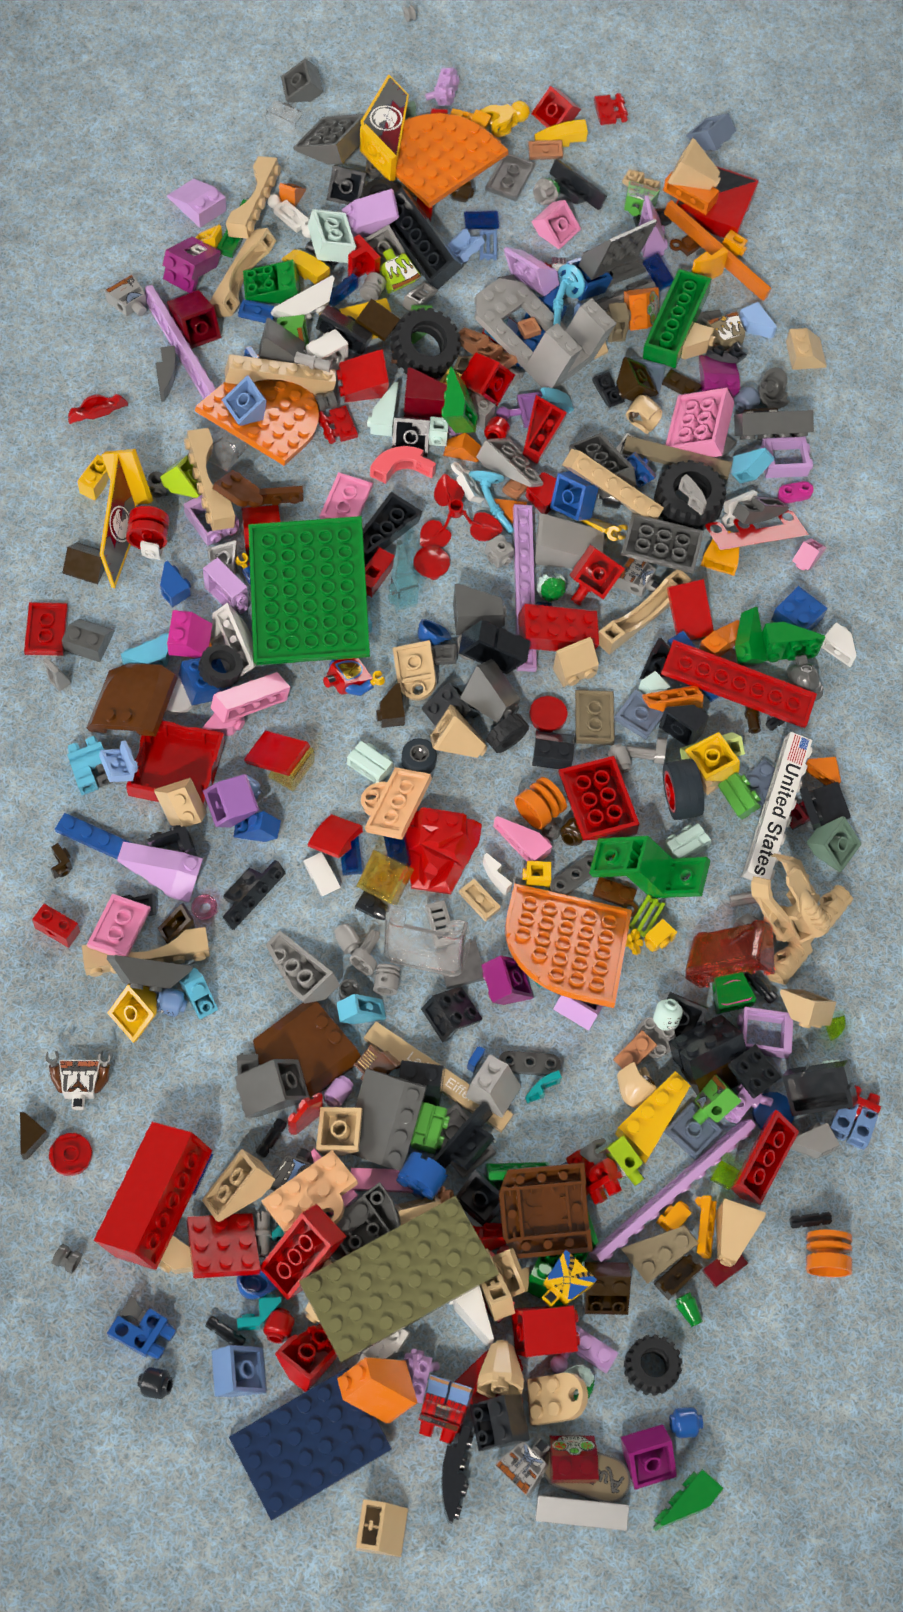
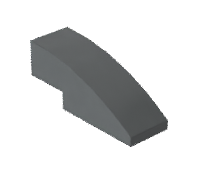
(166, 371)
(759, 510)

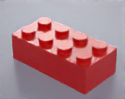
(556, 627)
(302, 1250)

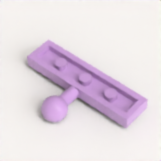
(590, 1350)

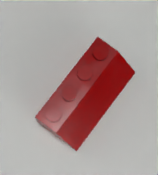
(765, 1159)

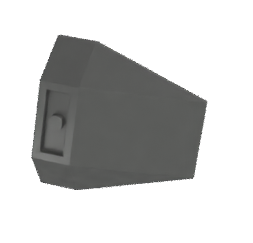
(366, 1221)

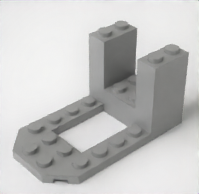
(561, 349)

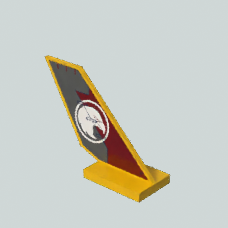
(383, 128)
(126, 491)

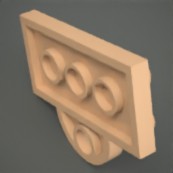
(394, 802)
(318, 1184)

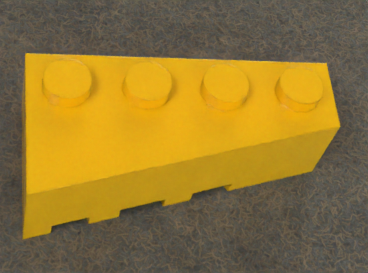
(653, 1116)

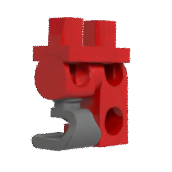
(599, 1172)

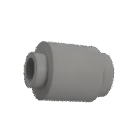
(621, 756)
(347, 938)

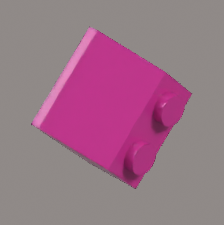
(188, 634)

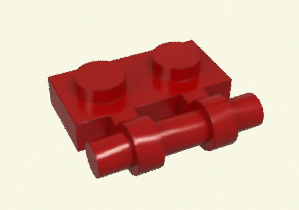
(605, 109)
(342, 422)

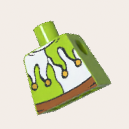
(398, 271)
(621, 1153)

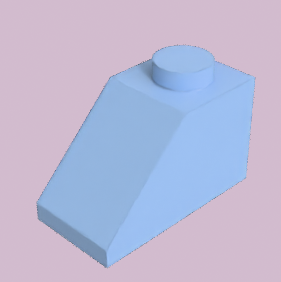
(757, 321)

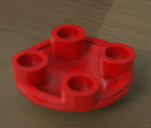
(431, 562)

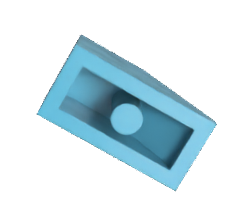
(360, 1009)

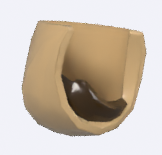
(649, 412)
(635, 1085)

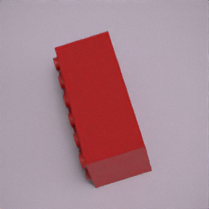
(153, 1195)

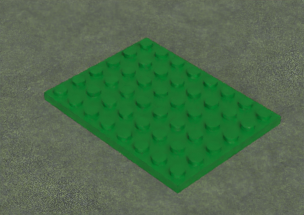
(308, 591)

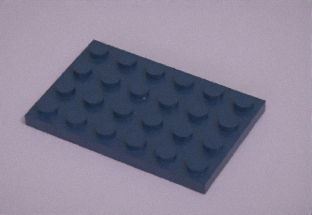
(307, 1446)

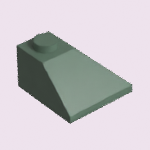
(834, 843)

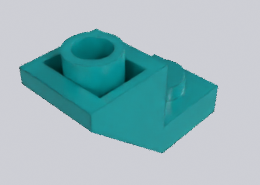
(266, 1305)

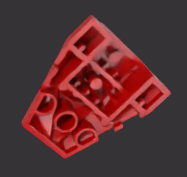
(440, 848)

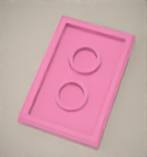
(346, 497)
(118, 926)

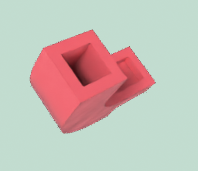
(401, 458)

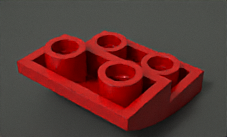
(335, 836)

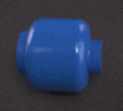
(685, 1422)

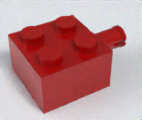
(594, 574)

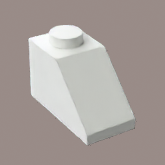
(840, 644)

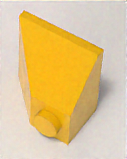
(714, 758)
(134, 1010)

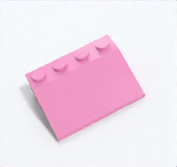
(701, 422)

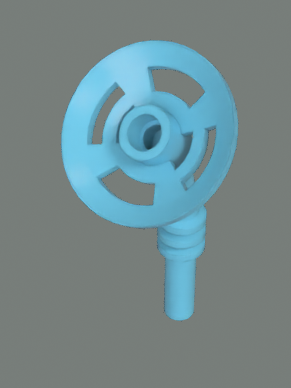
(567, 284)
(486, 479)

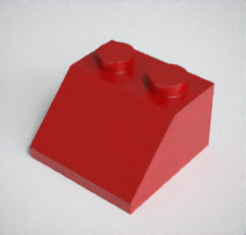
(555, 108)

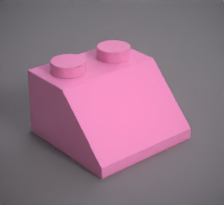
(556, 224)

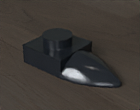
(372, 906)

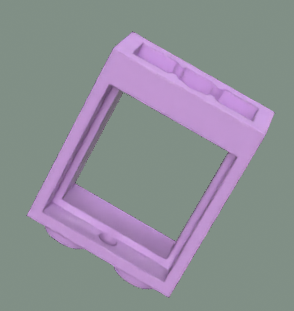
(788, 470)
(194, 508)
(225, 586)
(769, 1016)

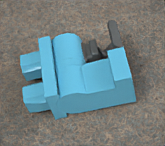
(85, 761)

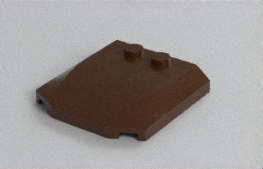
(133, 699)
(312, 1039)
(545, 1210)

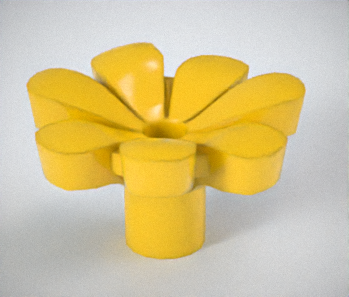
(633, 941)

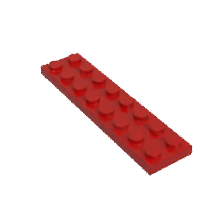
(739, 684)

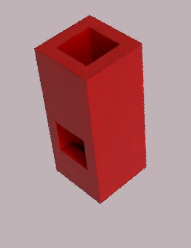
(378, 570)

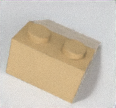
(238, 1186)

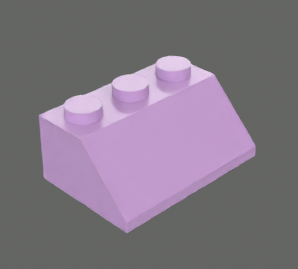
(531, 271)

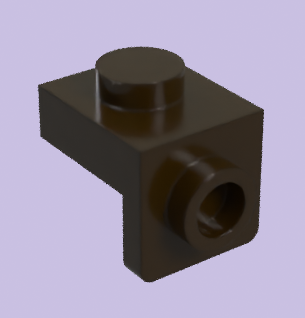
(62, 857)

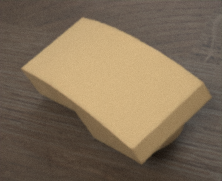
(639, 177)

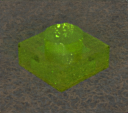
(724, 1175)

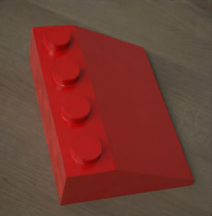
(599, 799)

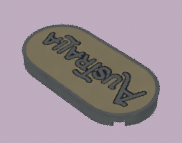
(612, 1483)

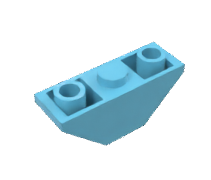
(149, 652)

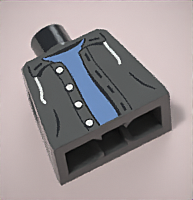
(290, 1168)

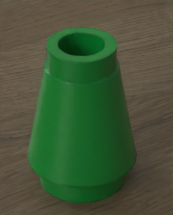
(689, 1309)

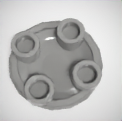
(658, 1035)

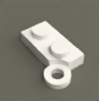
(468, 484)
(730, 505)

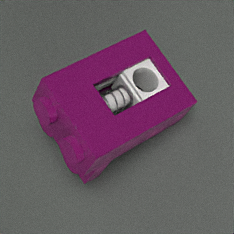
(188, 262)

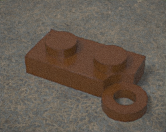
(686, 245)
(616, 894)

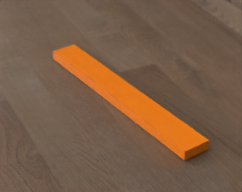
(712, 245)

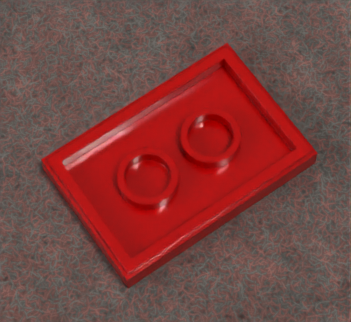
(690, 609)
(45, 628)
(277, 753)

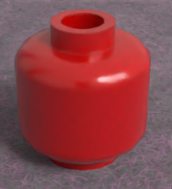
(496, 428)
(279, 1326)

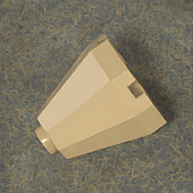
(500, 1371)

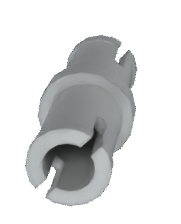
(313, 361)
(263, 1234)

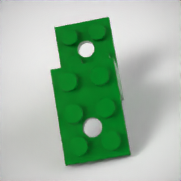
(650, 867)

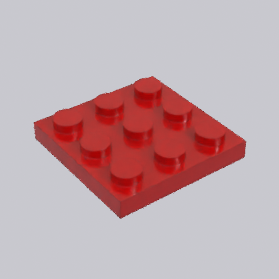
(223, 1246)

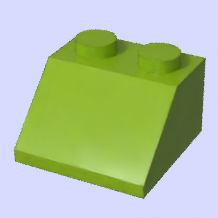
(180, 478)

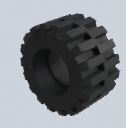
(668, 1354)

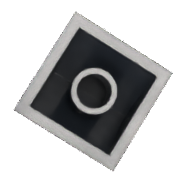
(692, 1014)
(480, 1198)

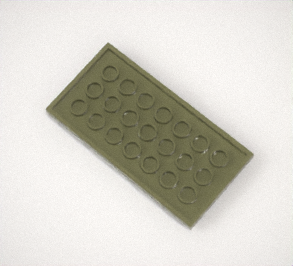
(398, 1279)

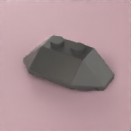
(147, 972)

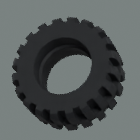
(433, 324)
(679, 511)

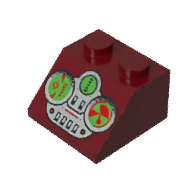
(573, 1459)

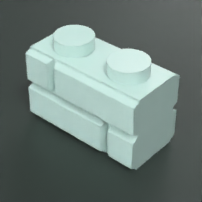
(370, 762)
(688, 843)

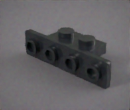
(575, 186)
(249, 891)
(468, 1141)

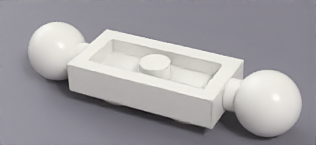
(289, 215)

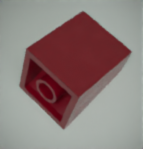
(195, 318)
(423, 395)

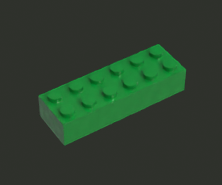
(676, 318)

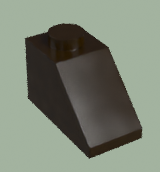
(391, 709)

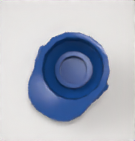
(431, 631)
(254, 1286)

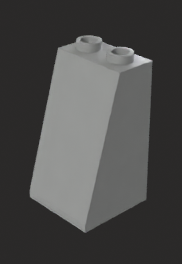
(564, 542)

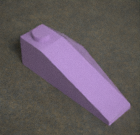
(166, 869)

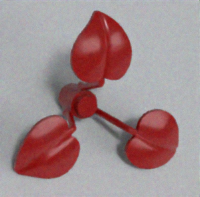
(450, 493)

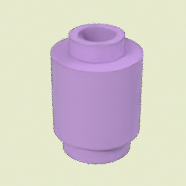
(338, 1091)

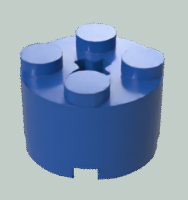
(422, 1176)

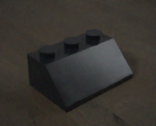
(350, 330)

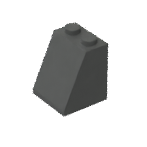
(279, 343)
(473, 606)
(491, 692)
(271, 1087)

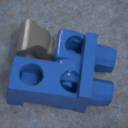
(144, 1337)

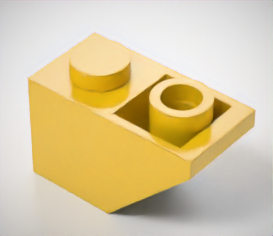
(94, 478)

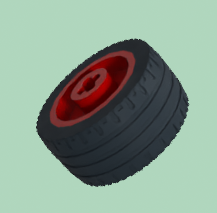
(683, 789)

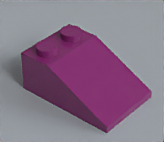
(718, 375)

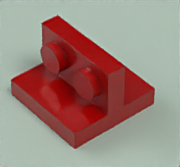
(363, 259)

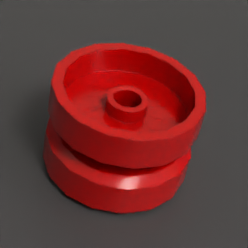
(147, 525)

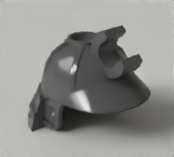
(772, 388)
(805, 676)

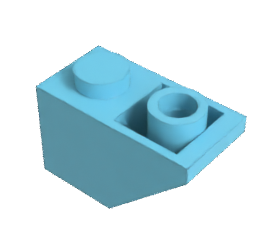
(751, 464)
(198, 993)

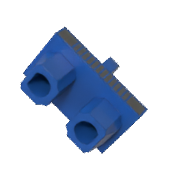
(642, 471)

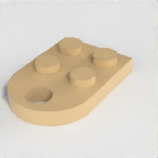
(415, 668)
(553, 1399)

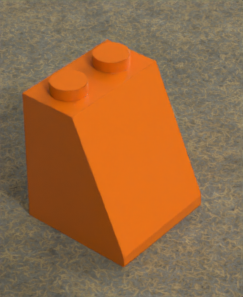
(379, 1388)

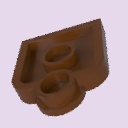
(238, 490)

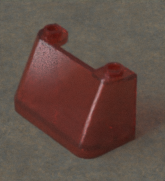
(730, 952)

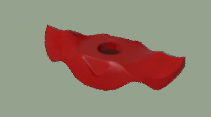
(96, 407)

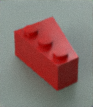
(542, 428)

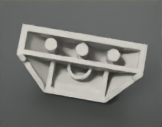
(307, 302)
(232, 631)

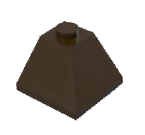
(634, 380)

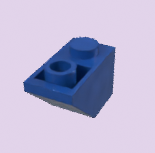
(173, 586)
(258, 827)

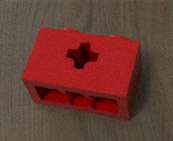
(56, 925)

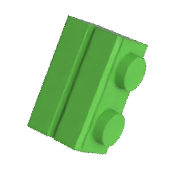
(739, 795)
(429, 1128)

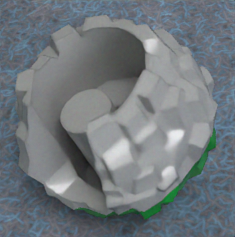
(546, 191)

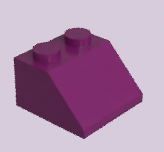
(506, 981)
(649, 1456)

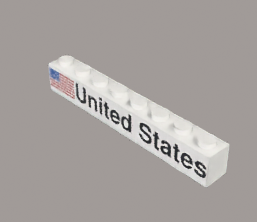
(777, 807)

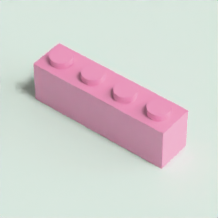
(250, 697)

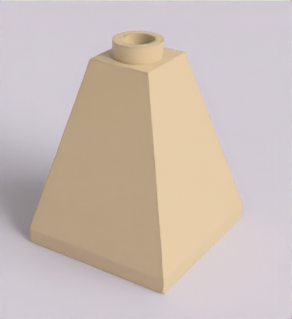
(695, 169)
(456, 735)
(735, 1229)

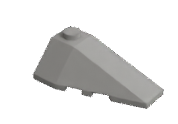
(505, 458)
(301, 971)

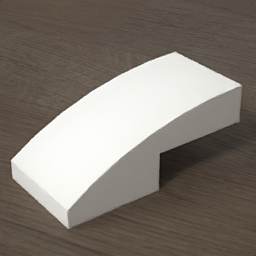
(493, 871)
(321, 874)

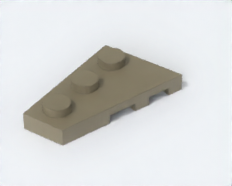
(660, 1252)

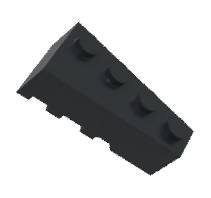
(388, 524)

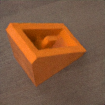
(291, 193)
(462, 448)
(824, 770)

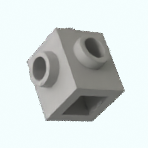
(499, 551)

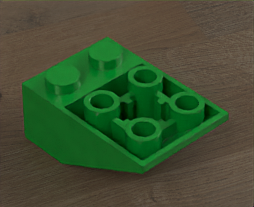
(272, 282)
(458, 406)
(789, 641)
(541, 1271)
(696, 1497)

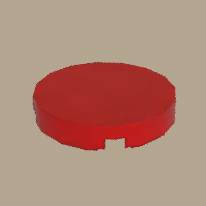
(548, 713)
(75, 1159)

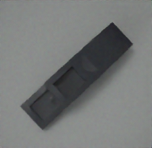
(453, 1483)

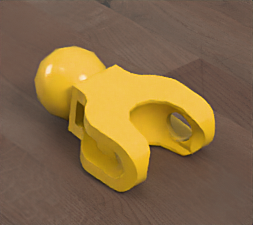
(506, 117)

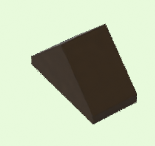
(176, 923)
(31, 1135)

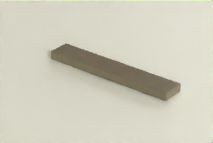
(670, 455)

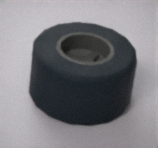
(422, 751)

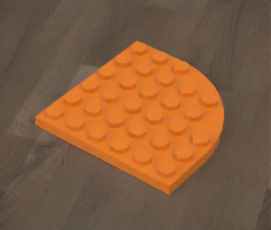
(443, 154)
(287, 423)
(568, 943)

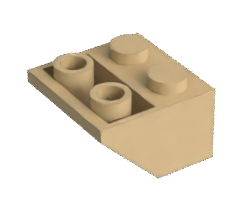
(381, 1528)

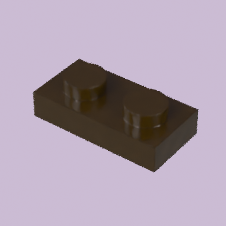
(680, 383)

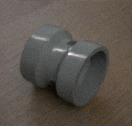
(326, 401)
(348, 987)
(67, 1258)

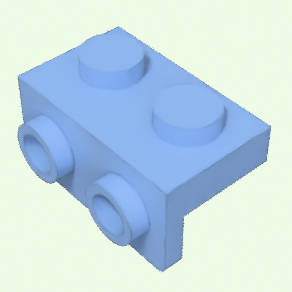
(464, 245)
(119, 763)

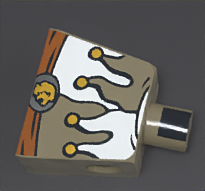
(728, 330)

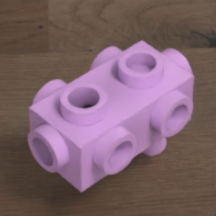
(445, 87)
(747, 1101)
(419, 1369)

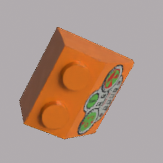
(643, 307)

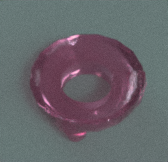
(198, 901)

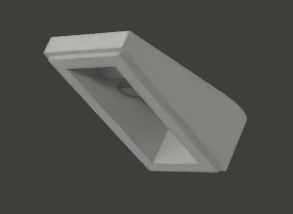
(410, 298)
(55, 675)
(434, 907)

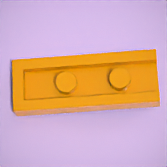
(706, 1226)

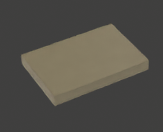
(594, 717)

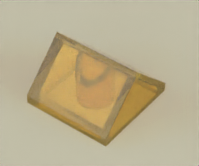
(297, 774)

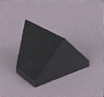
(656, 659)

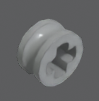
(409, 13)

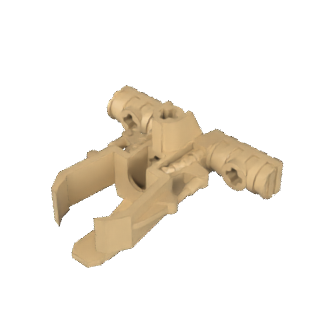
(802, 920)

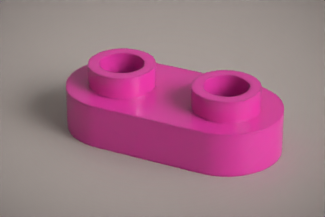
(796, 491)

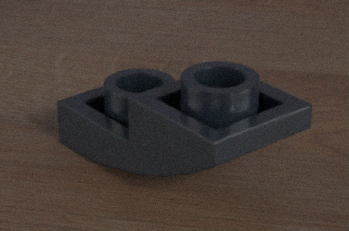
(732, 355)
(607, 390)

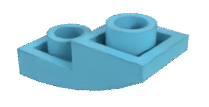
(557, 398)

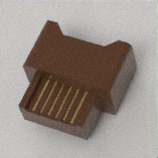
(377, 1061)

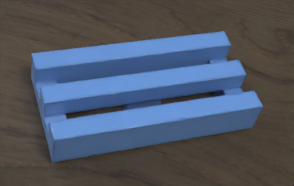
(487, 255)

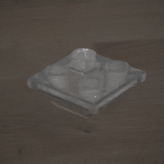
(226, 449)

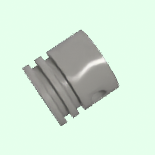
(371, 287)
(386, 977)

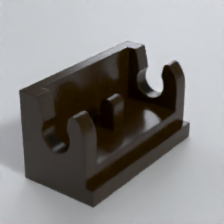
(678, 1276)

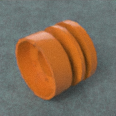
(540, 803)
(829, 1253)

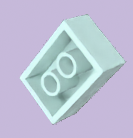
(331, 235)

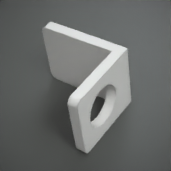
(151, 550)

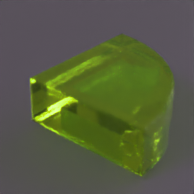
(836, 1027)

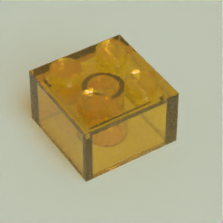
(385, 877)

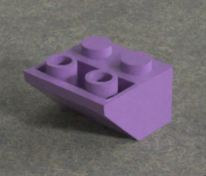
(231, 801)

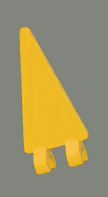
(607, 528)

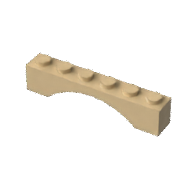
(243, 219)
(253, 250)
(258, 369)
(610, 483)
(219, 509)
(622, 629)
(187, 946)

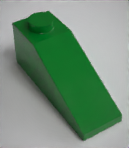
(749, 639)

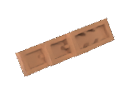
(480, 343)

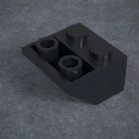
(499, 1422)

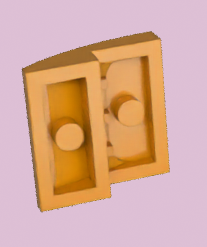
(710, 265)

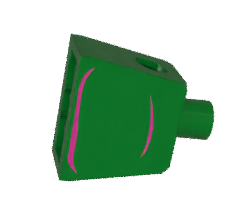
(732, 993)

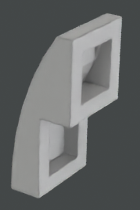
(696, 498)

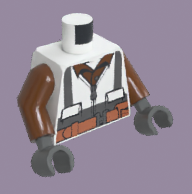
(79, 1078)

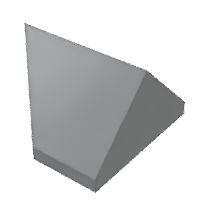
(226, 553)

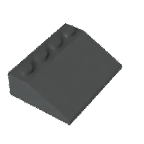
(332, 139)
(616, 251)
(662, 543)
(388, 1117)

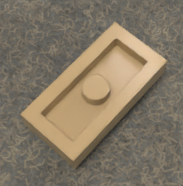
(479, 900)

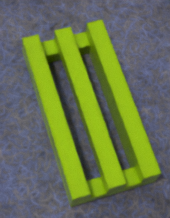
(654, 902)

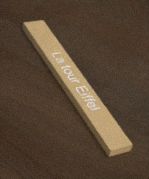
(453, 1086)

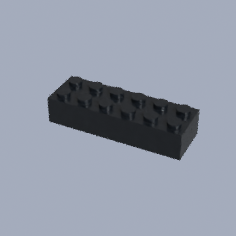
(423, 241)

